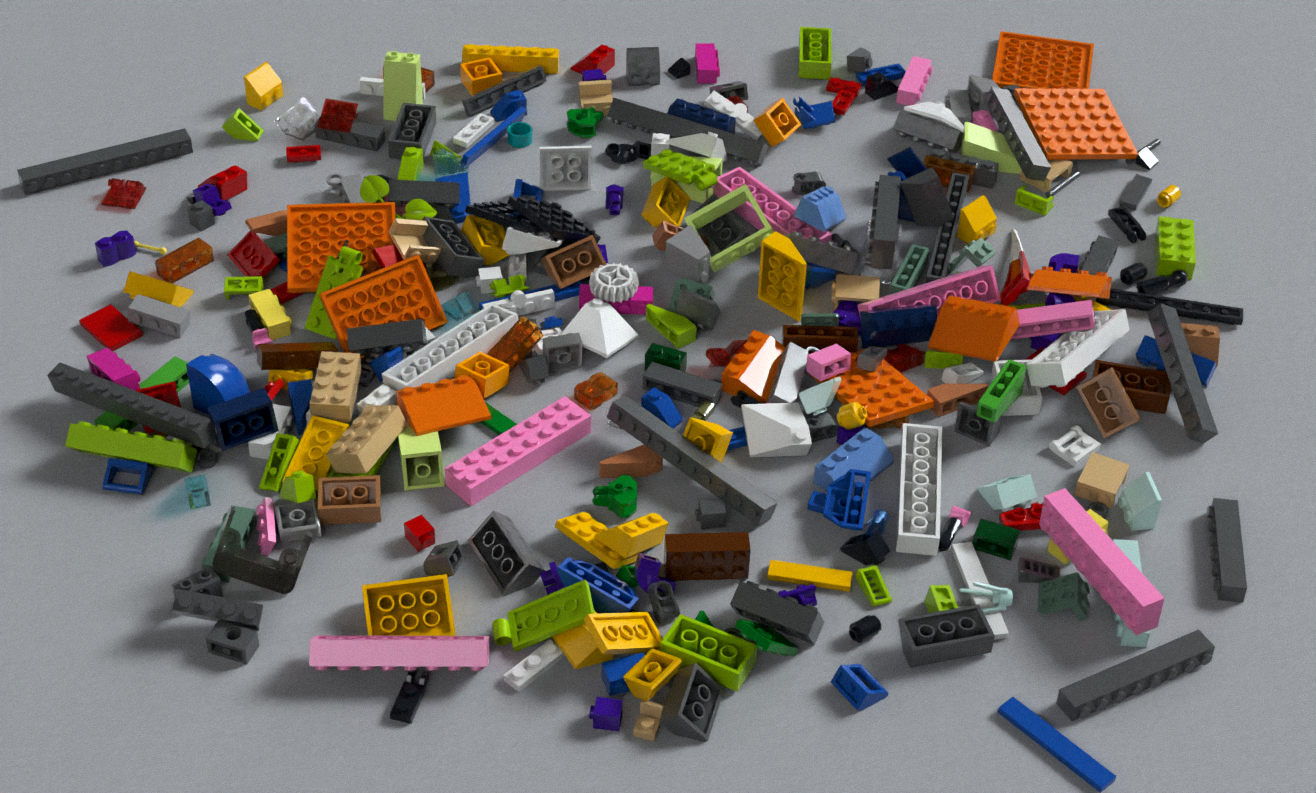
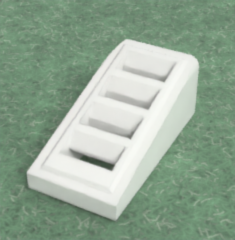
(961, 373)

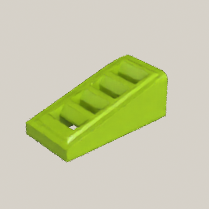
(873, 572)

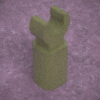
(704, 411)

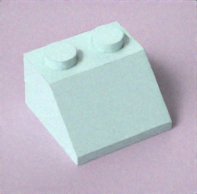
(820, 396)
(1009, 492)
(1140, 503)

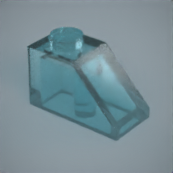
(447, 163)
(460, 306)
(197, 491)

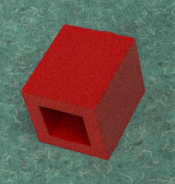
(419, 533)

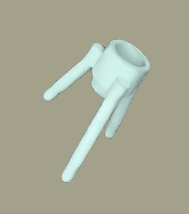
(1000, 596)

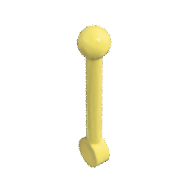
(162, 250)

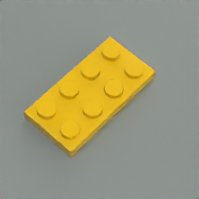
(313, 447)
(582, 530)
(623, 632)

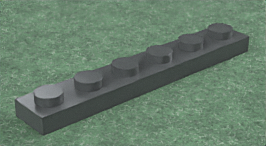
(493, 94)

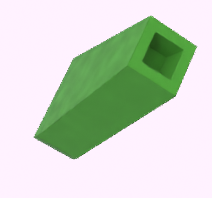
(1002, 392)

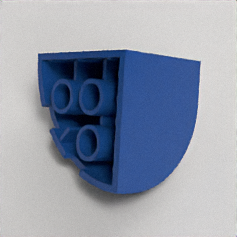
(214, 381)

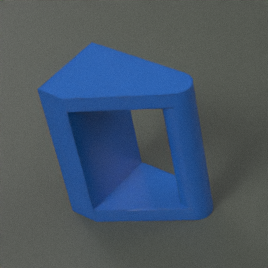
(525, 188)
(127, 466)
(854, 689)

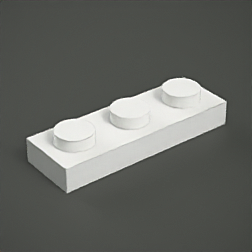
(473, 130)
(534, 665)

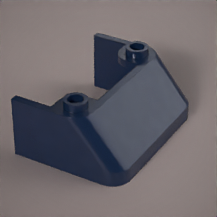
(910, 165)

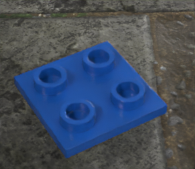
(814, 115)

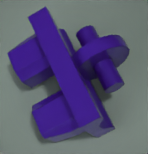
(614, 199)
(551, 576)
(802, 593)

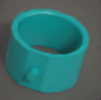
(514, 137)

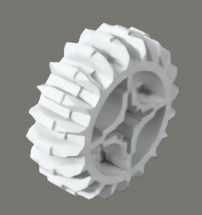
(613, 282)

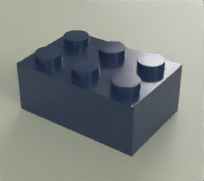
(243, 419)

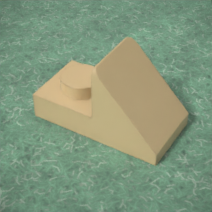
(648, 720)

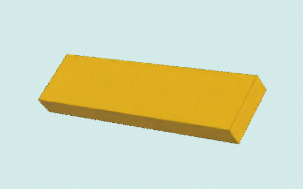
(809, 575)

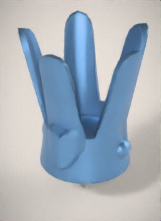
(879, 519)

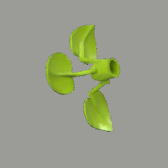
(375, 188)

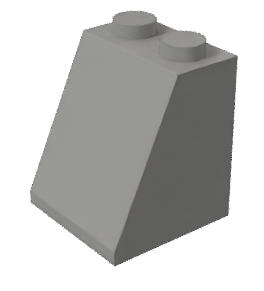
(688, 256)

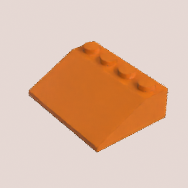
(1071, 283)
(974, 328)
(753, 367)
(442, 405)

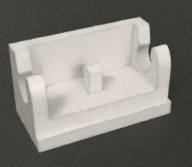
(517, 265)

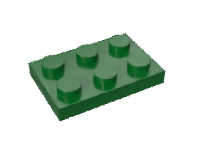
(766, 638)

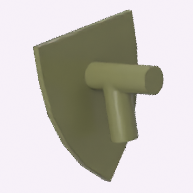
(439, 278)

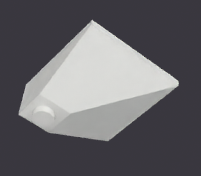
(937, 113)
(702, 144)
(565, 168)
(520, 242)
(601, 328)
(776, 430)

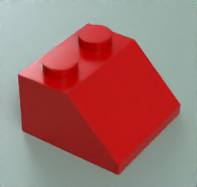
(599, 58)
(228, 182)

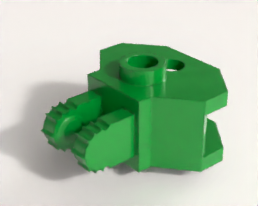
(584, 121)
(618, 496)

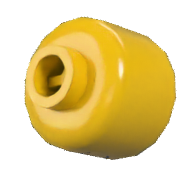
(851, 415)

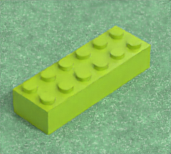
(131, 446)

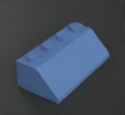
(821, 209)
(861, 452)

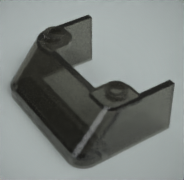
(255, 568)

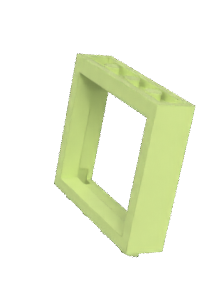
(721, 207)

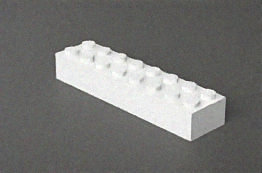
(1077, 350)
(441, 356)
(919, 490)

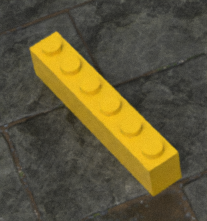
(514, 58)

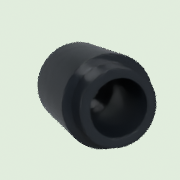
(1133, 273)
(864, 628)

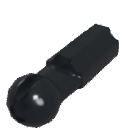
(1161, 283)

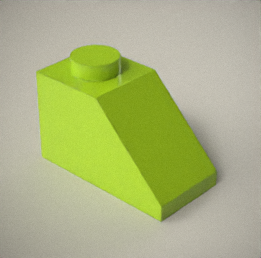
(242, 126)
(298, 487)

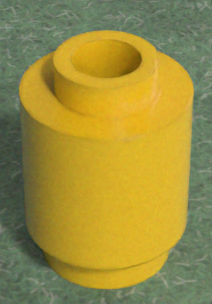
(1168, 196)

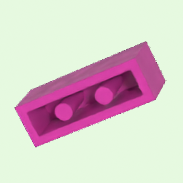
(706, 63)

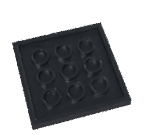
(504, 215)
(553, 218)

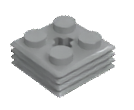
(563, 352)
(297, 519)

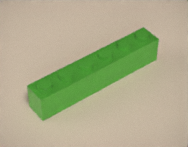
(172, 371)

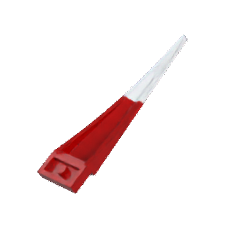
(1018, 273)

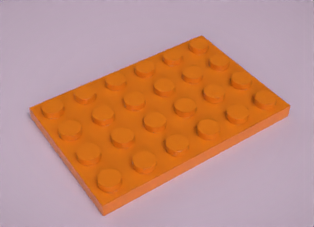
(384, 297)
(882, 392)

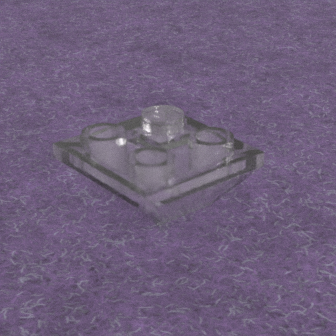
(298, 120)

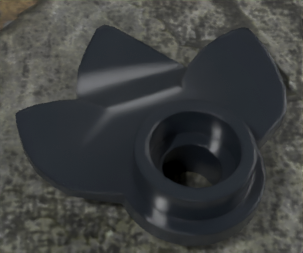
(620, 153)

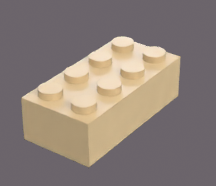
(336, 386)
(366, 439)

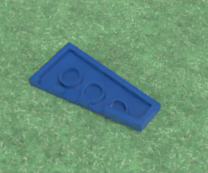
(458, 213)

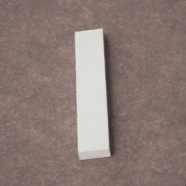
(973, 572)

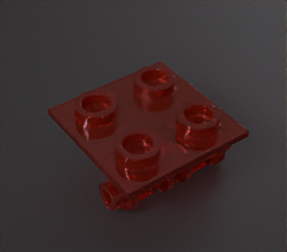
(337, 115)
(123, 193)
(722, 357)
(904, 357)

